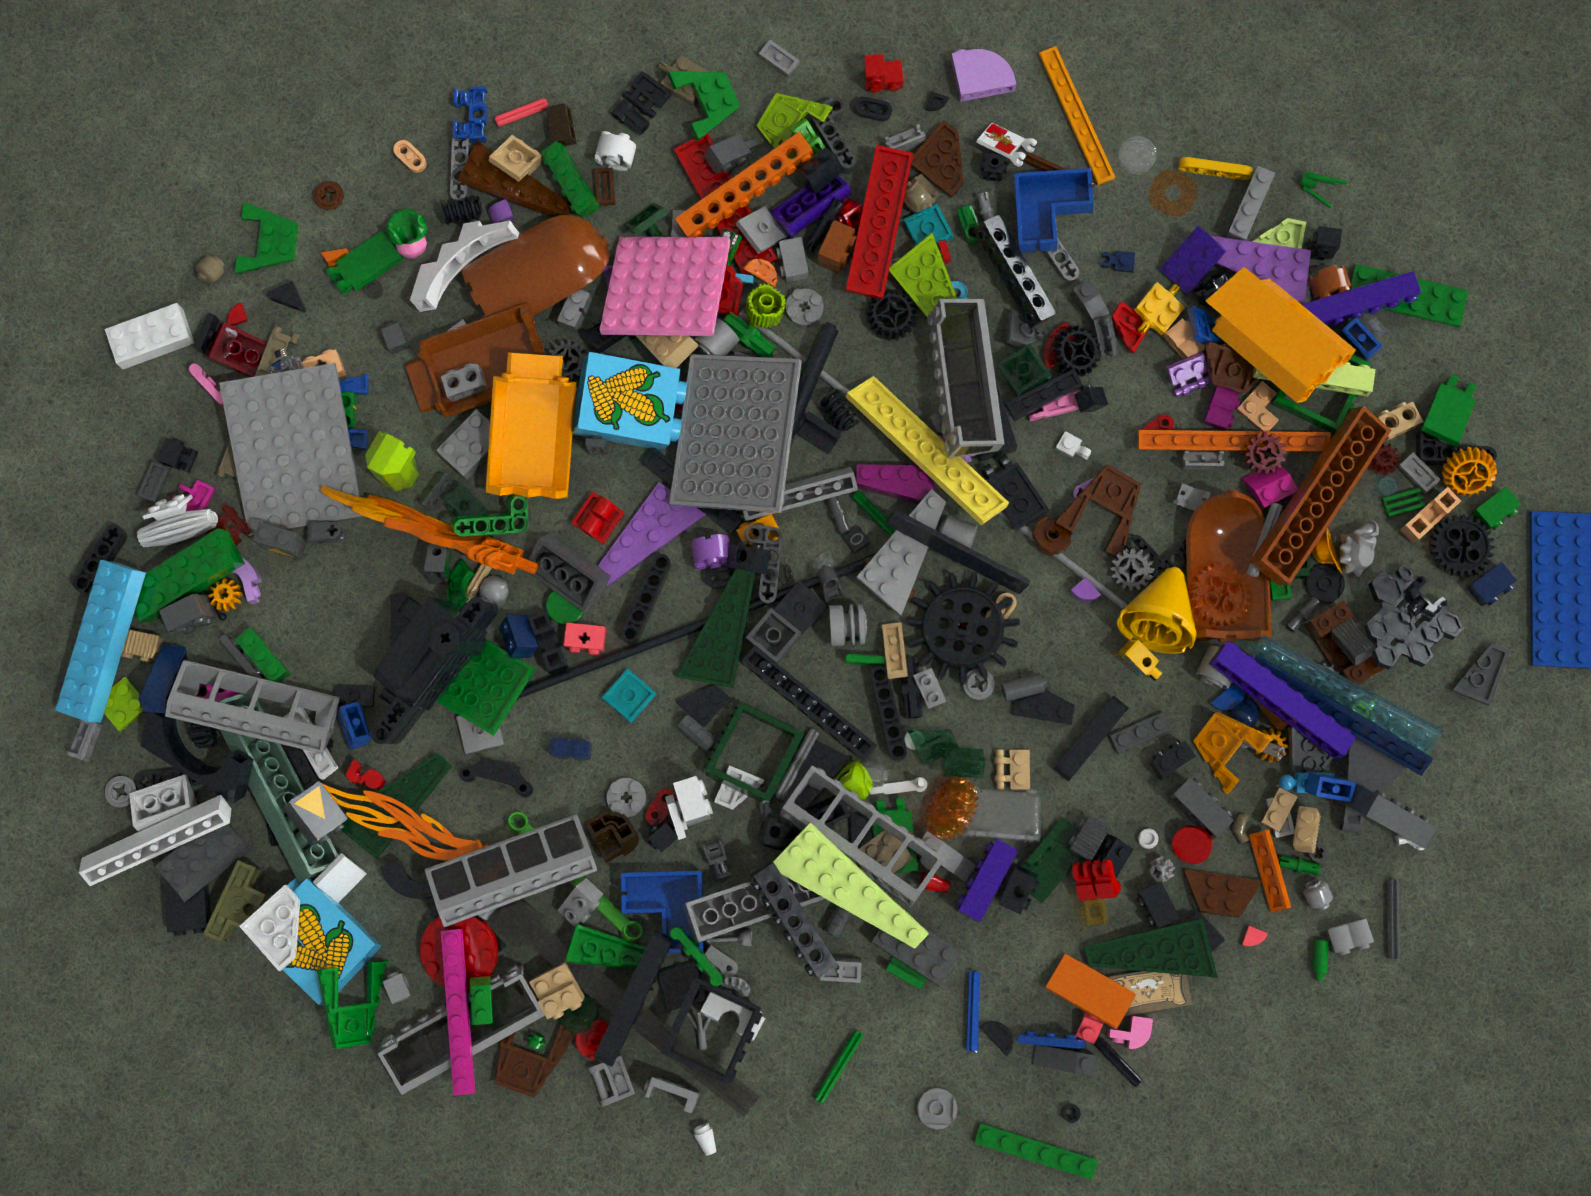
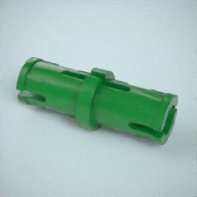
(1299, 865)

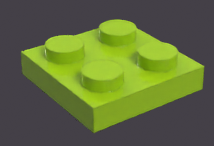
(123, 704)

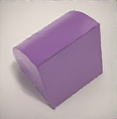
(500, 212)
(1085, 591)

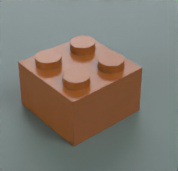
(836, 247)

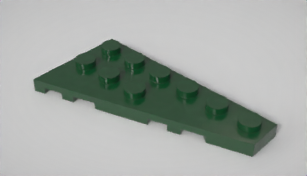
(719, 644)
(409, 789)
(1168, 950)

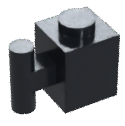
(174, 454)

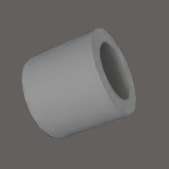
(720, 343)
(959, 530)
(1209, 674)

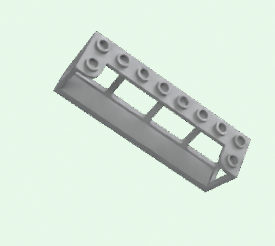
(248, 722)
(879, 874)

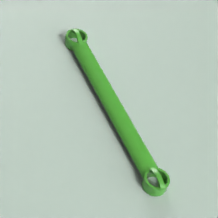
(606, 907)

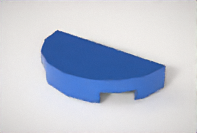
(1229, 698)

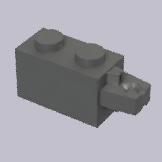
(729, 153)

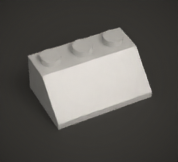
(161, 802)

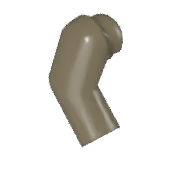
(1239, 826)

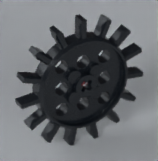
(953, 634)

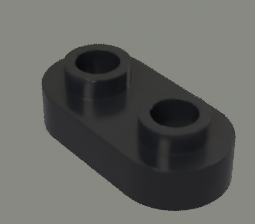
(874, 107)
(724, 574)

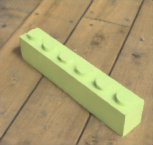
(1345, 379)

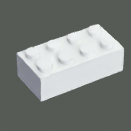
(149, 336)

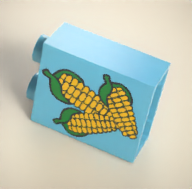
(628, 401)
(327, 939)

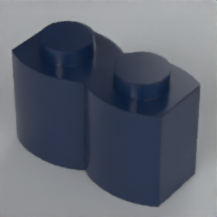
(577, 749)

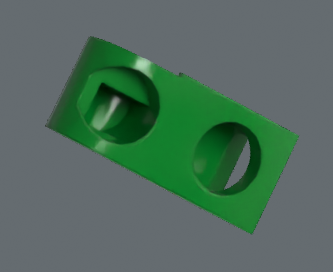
(350, 402)

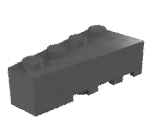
(1392, 815)

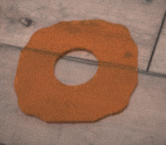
(1173, 208)

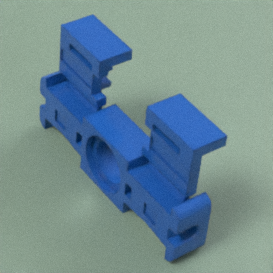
(476, 102)

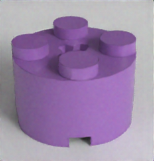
(710, 551)

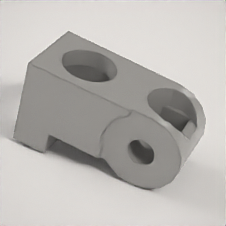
(723, 962)

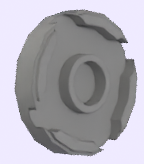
(941, 1104)

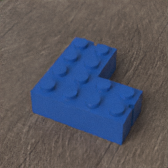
(1042, 197)
(663, 894)

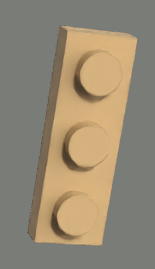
(894, 650)

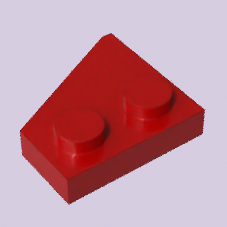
(1127, 324)

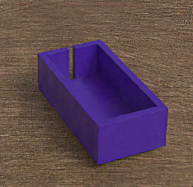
(987, 880)

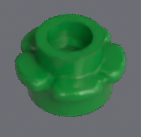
(536, 1040)

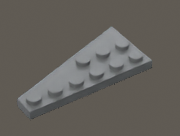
(898, 561)

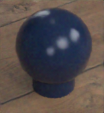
(1246, 712)

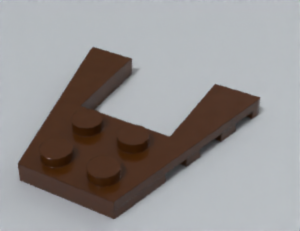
(1113, 492)
(525, 1070)

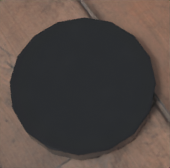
(1323, 589)

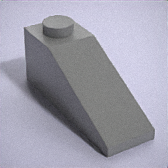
(953, 861)

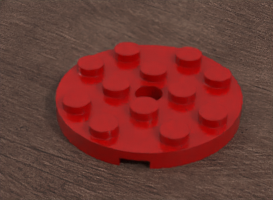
(479, 949)

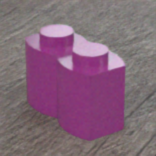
(1221, 408)

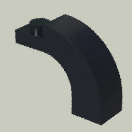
(399, 881)

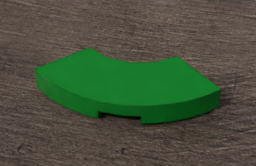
(458, 584)

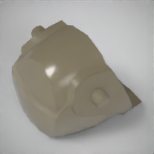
(920, 194)

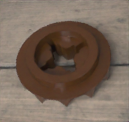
(320, 194)

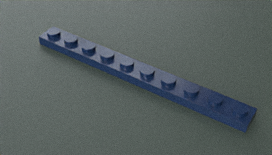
(1357, 724)

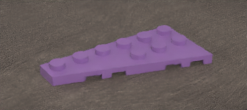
(1282, 264)
(647, 532)

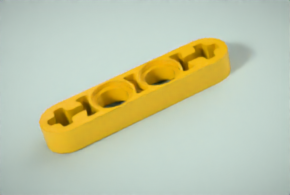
(1215, 168)

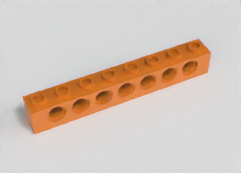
(779, 155)

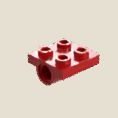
(598, 517)

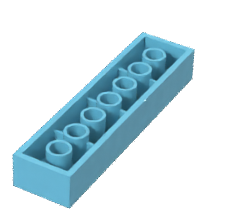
(100, 641)

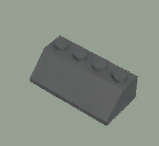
(568, 572)

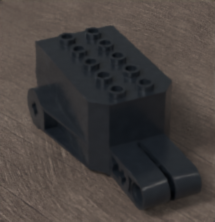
(428, 660)

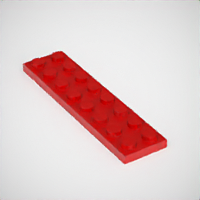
(705, 182)
(879, 222)

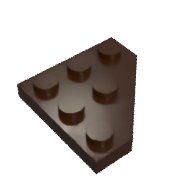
(941, 159)

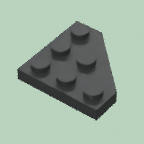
(1304, 754)

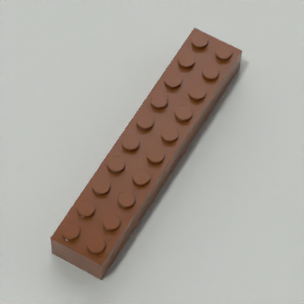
(1320, 496)

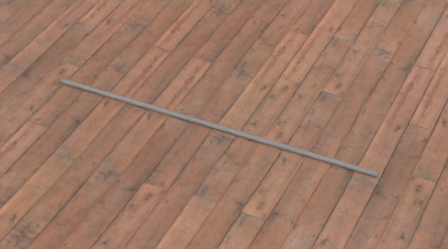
(1025, 530)

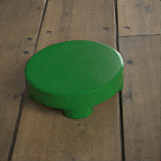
(562, 610)

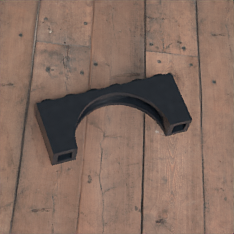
(163, 741)

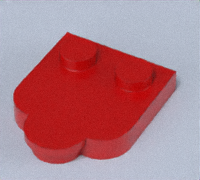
(730, 293)

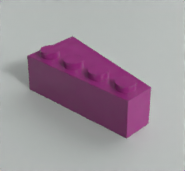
(896, 481)

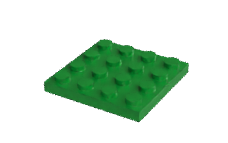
(487, 688)

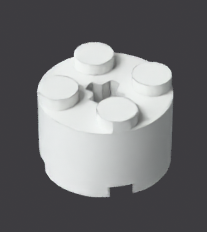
(615, 151)

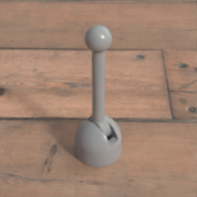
(743, 938)

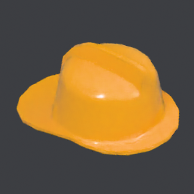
(1325, 552)

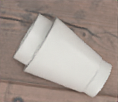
(705, 1138)

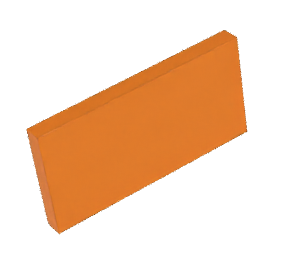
(1090, 991)

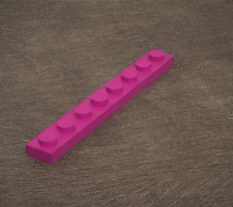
(458, 1012)

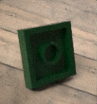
(646, 221)

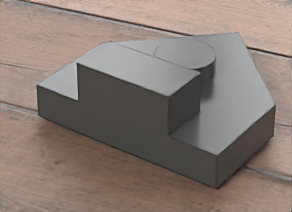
(1018, 331)

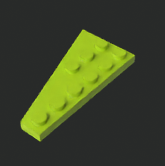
(924, 275)

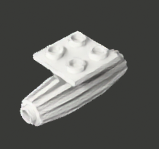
(174, 522)

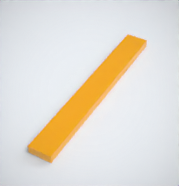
(1076, 115)

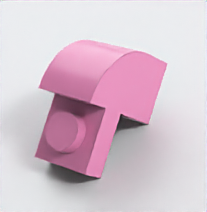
(1137, 1035)

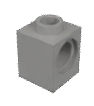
(397, 987)

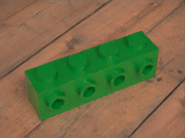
(571, 180)

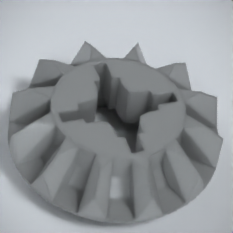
(975, 693)
(112, 794)
(735, 986)

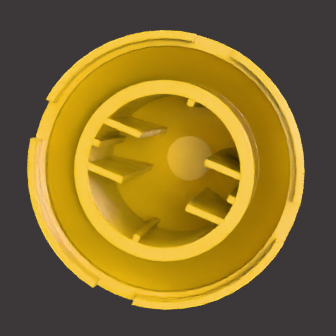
(1161, 615)

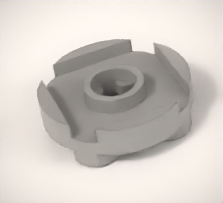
(795, 312)
(634, 789)

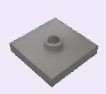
(761, 230)
(476, 739)

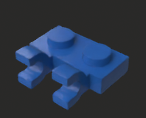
(1201, 326)

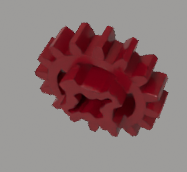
(1267, 445)

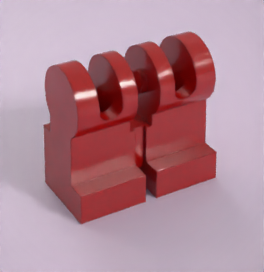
(1095, 880)

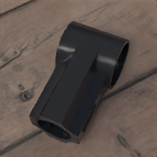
(627, 114)

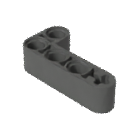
(836, 138)
(772, 565)

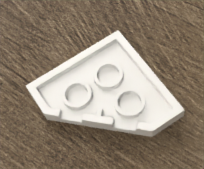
(276, 927)

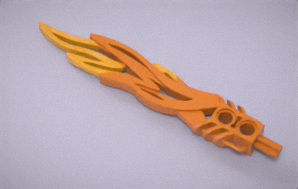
(397, 516)
(422, 824)

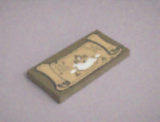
(1155, 990)

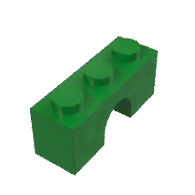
(262, 656)

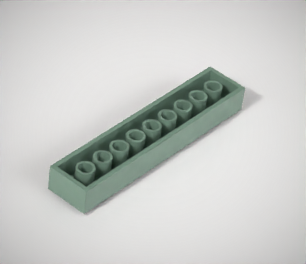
(273, 786)

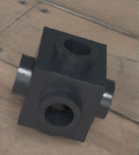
(993, 166)

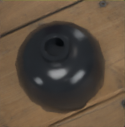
(1205, 290)

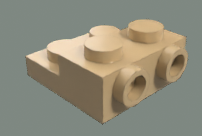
(516, 158)
(557, 991)

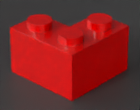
(882, 74)

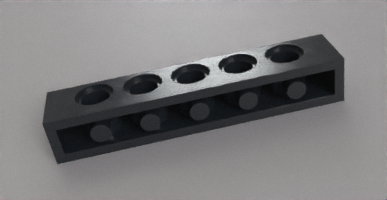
(1014, 271)
(824, 961)

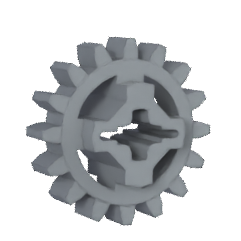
(1124, 569)

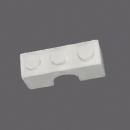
(716, 1006)

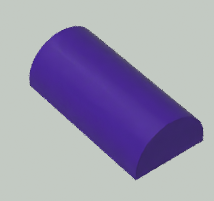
(807, 206)

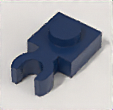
(1121, 261)

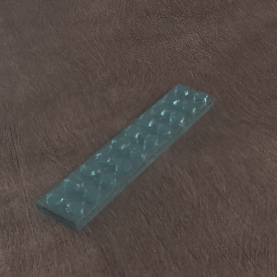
(1373, 707)

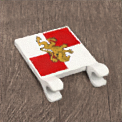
(1006, 143)

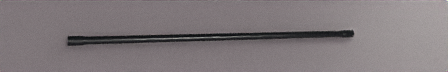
(669, 636)

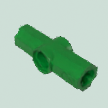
(749, 336)

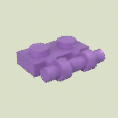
(1186, 369)

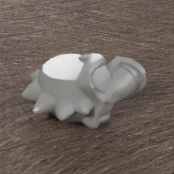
(1358, 548)

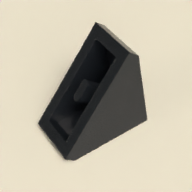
(288, 296)

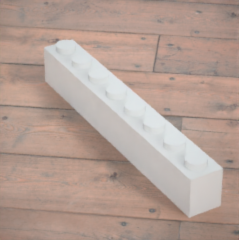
(155, 840)

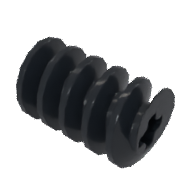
(461, 210)
(838, 412)

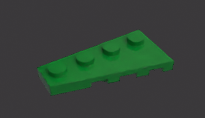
(602, 949)

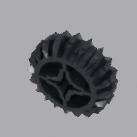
(899, 313)
(1086, 341)

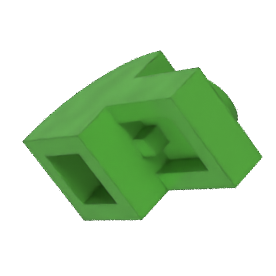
(809, 135)

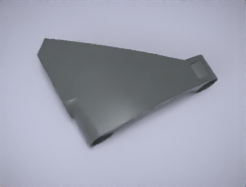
(1370, 770)

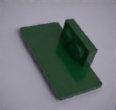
(1052, 859)

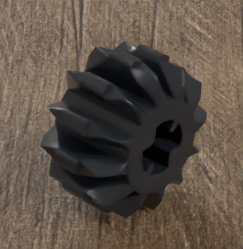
(203, 735)

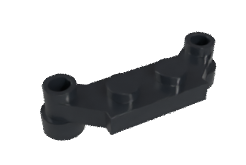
(497, 772)

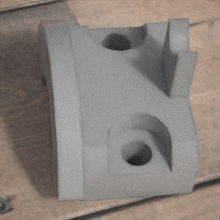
(1191, 498)

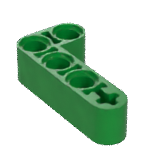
(489, 520)

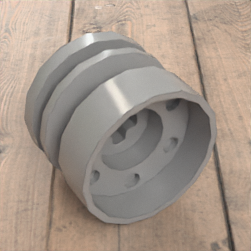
(847, 625)

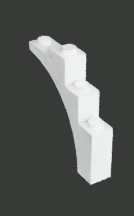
(454, 256)

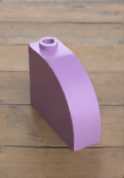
(981, 74)

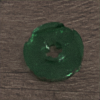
(584, 1020)

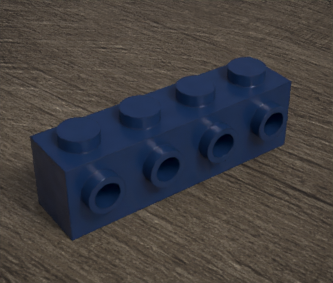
(162, 678)

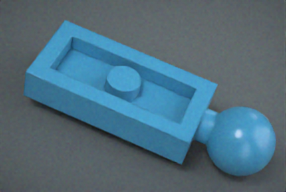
(1299, 783)

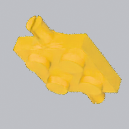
(1159, 308)

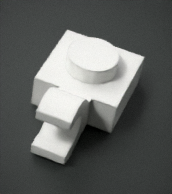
(1071, 445)

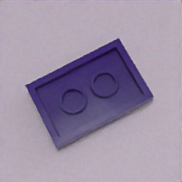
(1193, 260)

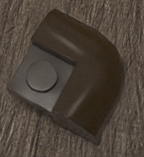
(612, 834)

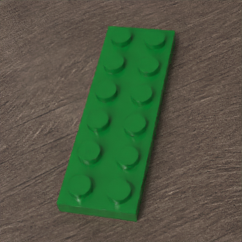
(1435, 303)

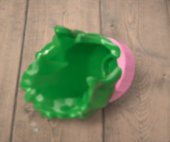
(407, 232)

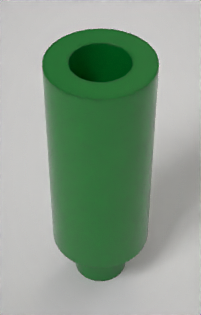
(1320, 959)

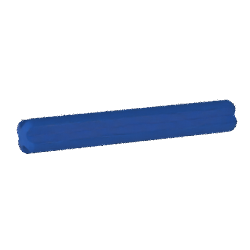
(973, 1011)

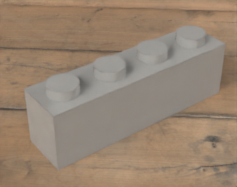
(1250, 204)

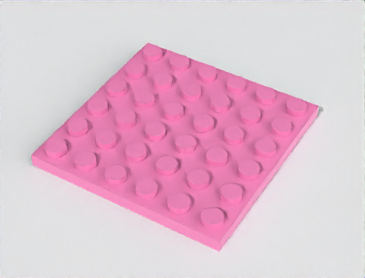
(665, 286)

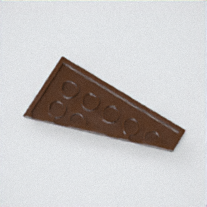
(527, 192)

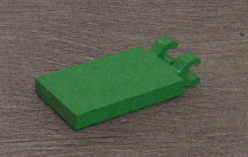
(365, 263)
(1450, 411)
(903, 819)

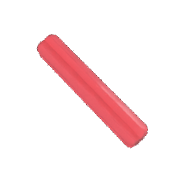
(521, 112)

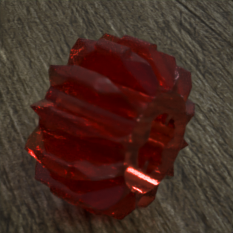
(1380, 464)

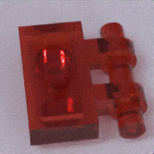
(240, 525)

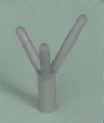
(700, 1029)

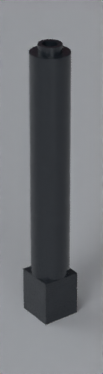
(812, 370)

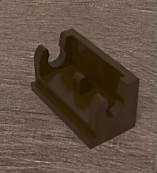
(561, 124)

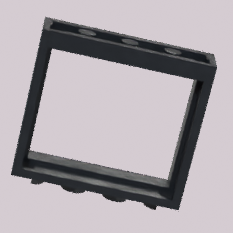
(746, 1037)

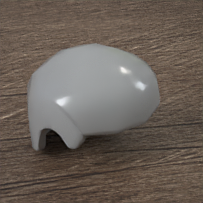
(494, 589)

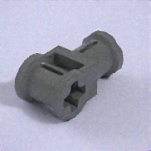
(717, 857)

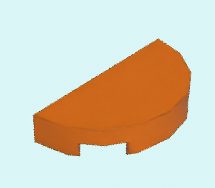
(762, 269)

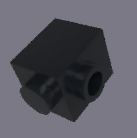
(1091, 399)
(662, 835)

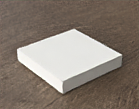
(339, 878)

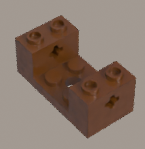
(1320, 631)

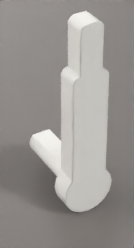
(918, 785)

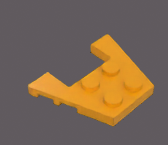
(1221, 740)

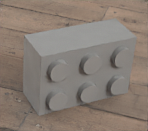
(468, 445)

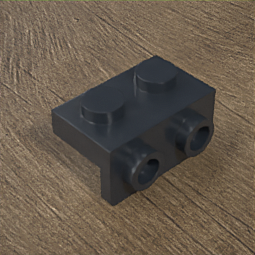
(1115, 850)

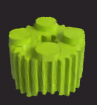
(765, 306)

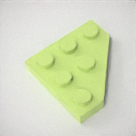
(1287, 233)

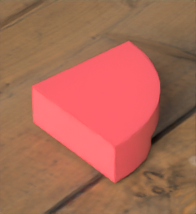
(1253, 936)

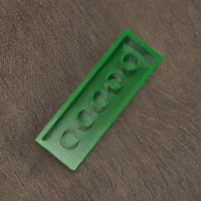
(187, 573)

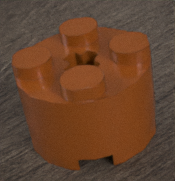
(1330, 282)

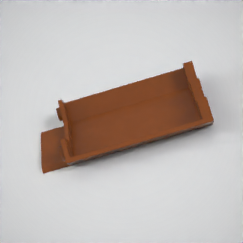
(478, 342)

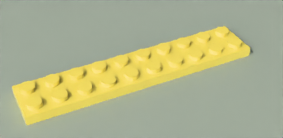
(927, 450)

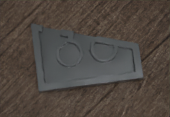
(1484, 675)

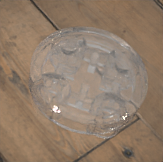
(1137, 155)

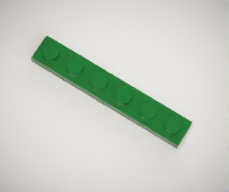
(1036, 1151)

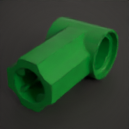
(968, 223)

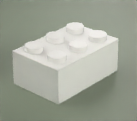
(692, 800)

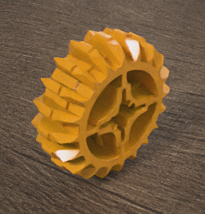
(1466, 467)

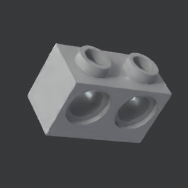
(465, 387)

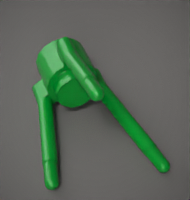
(1310, 180)

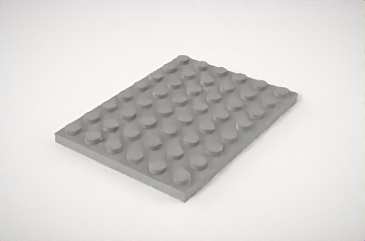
(736, 433)
(288, 443)

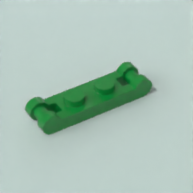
(703, 962)

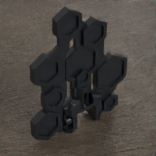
(1399, 625)

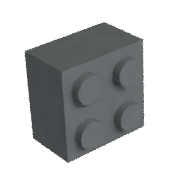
(188, 614)
(774, 635)

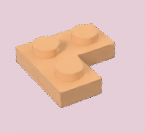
(1254, 408)

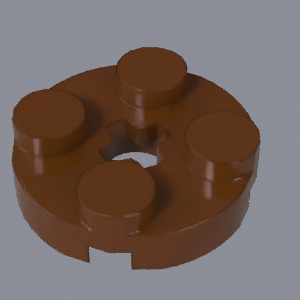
(1045, 543)

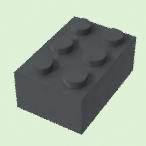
(1201, 807)

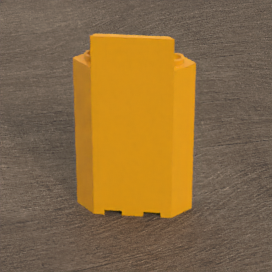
(1277, 334)
(531, 428)

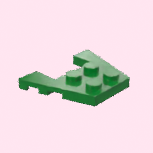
(713, 94)
(275, 241)

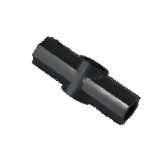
(911, 691)

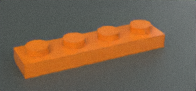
(1270, 871)

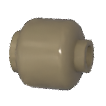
(210, 269)

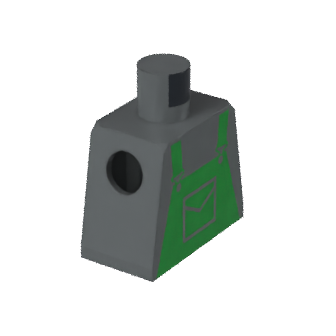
(438, 564)

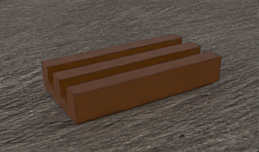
(605, 202)

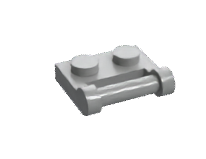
(618, 1079)

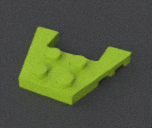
(784, 114)

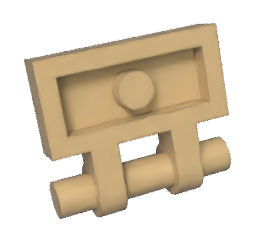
(1019, 769)

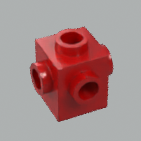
(850, 213)

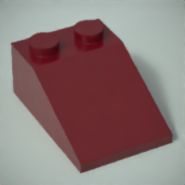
(236, 350)

